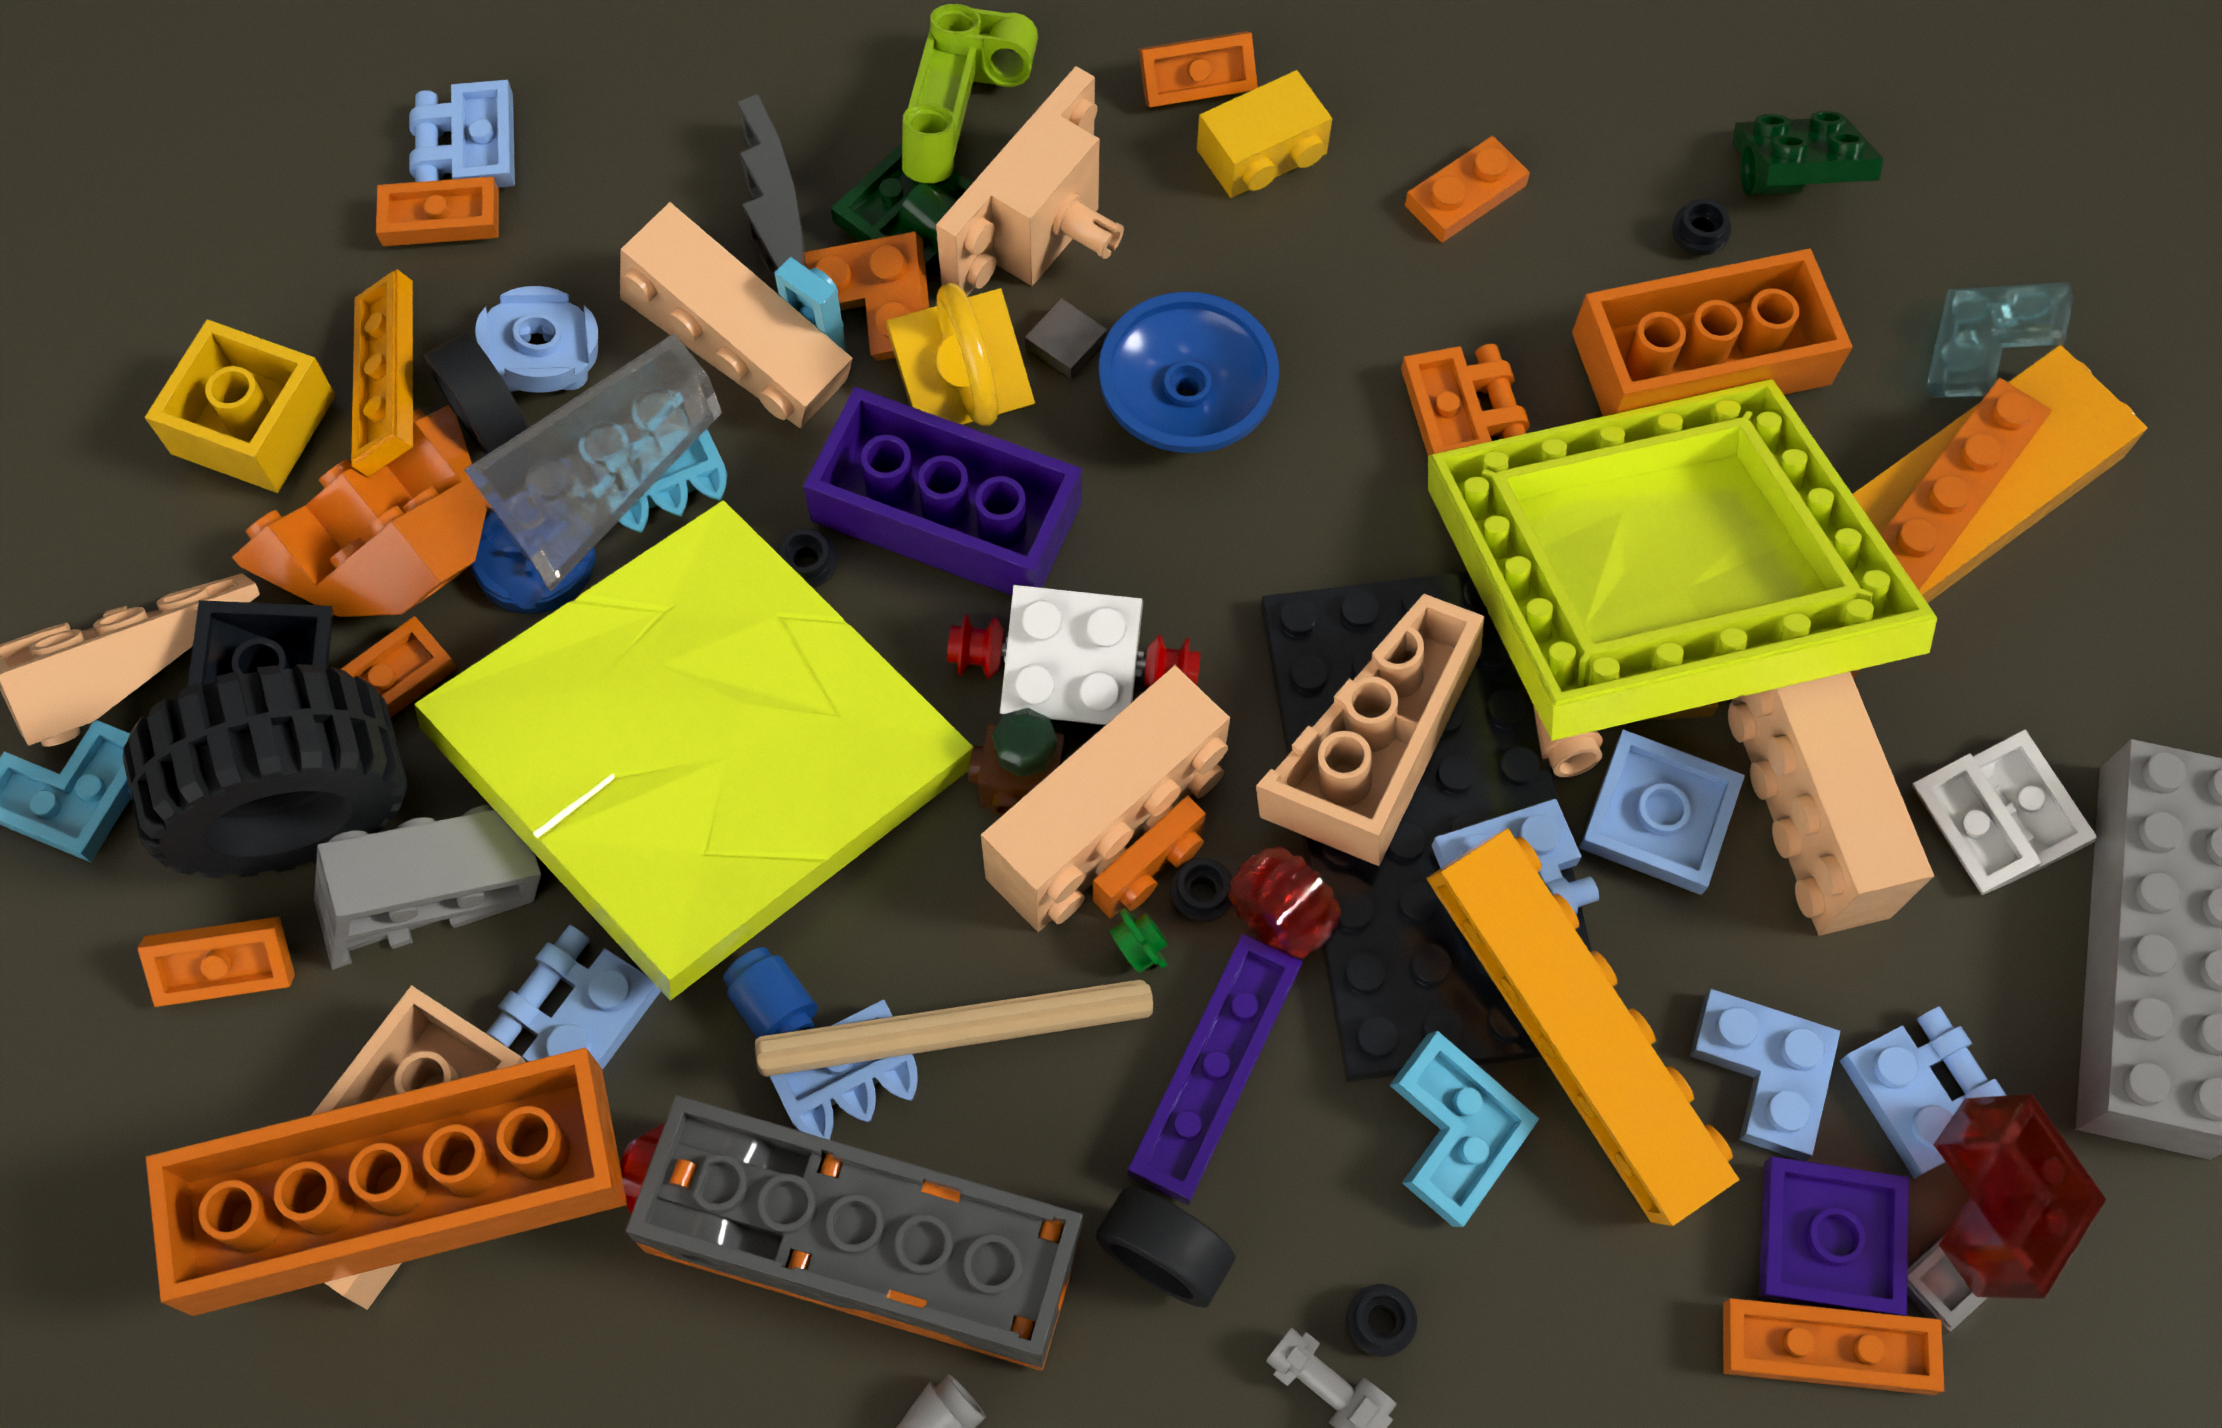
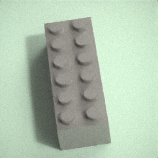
(2155, 954)

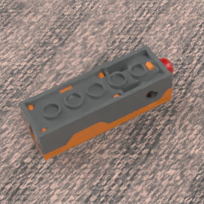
(852, 1230)

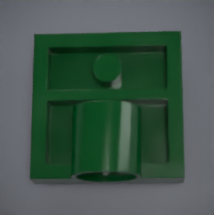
(1788, 153)
(894, 204)

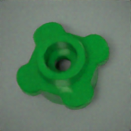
(1139, 941)

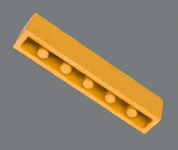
(1584, 1028)

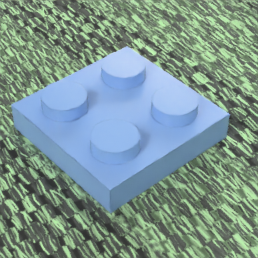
(1662, 812)

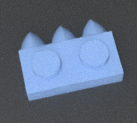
(813, 1092)

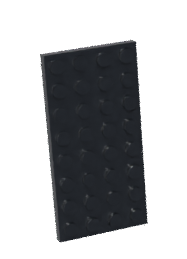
(1396, 953)

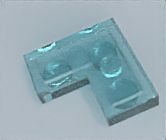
(1986, 320)

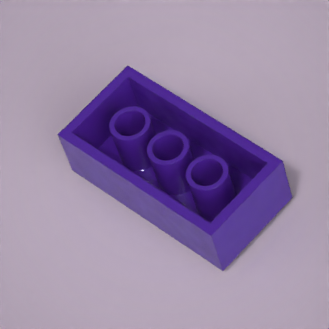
(943, 493)

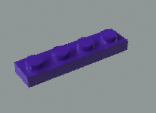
(1214, 1069)

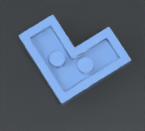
(1786, 1059)

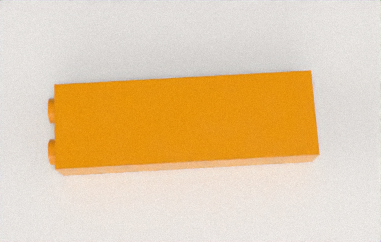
(2070, 450)

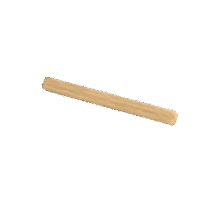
(952, 1027)

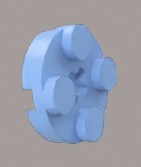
(543, 367)

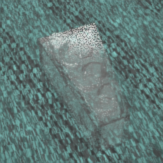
(595, 457)

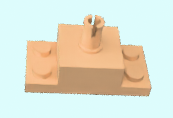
(1032, 196)

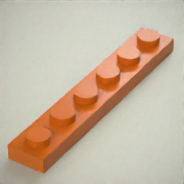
(1962, 479)

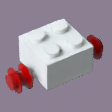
(1068, 653)

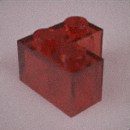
(2025, 1199)

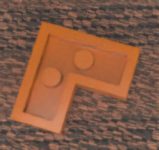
(877, 274)

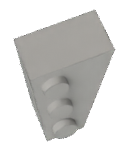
(417, 876)

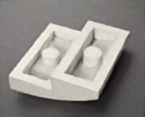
(2004, 812)

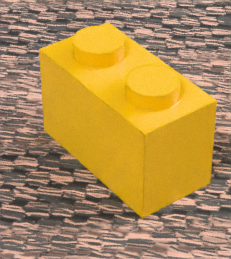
(1264, 134)

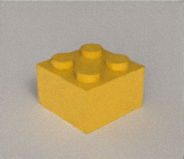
(241, 405)

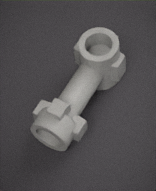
(1356, 1407)

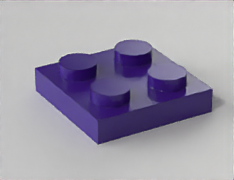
(1834, 1237)

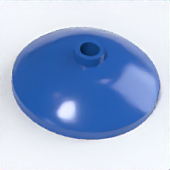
(1196, 346)

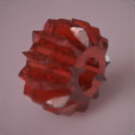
(1284, 902)

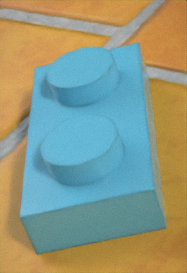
(813, 296)

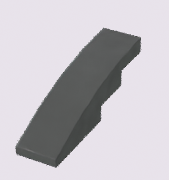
(774, 212)

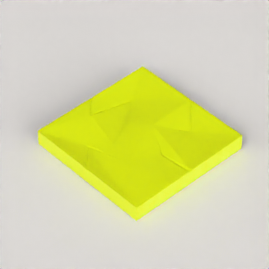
(1674, 559)
(694, 745)

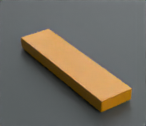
(382, 373)

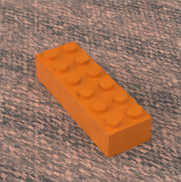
(383, 1182)

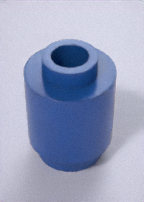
(768, 994)

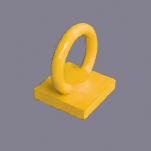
(961, 358)

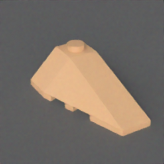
(75, 676)

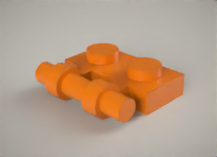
(1447, 401)

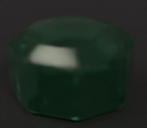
(1024, 742)

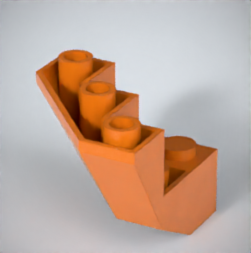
(380, 537)

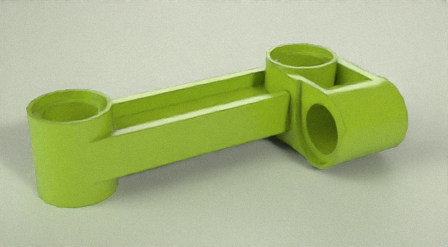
(959, 50)

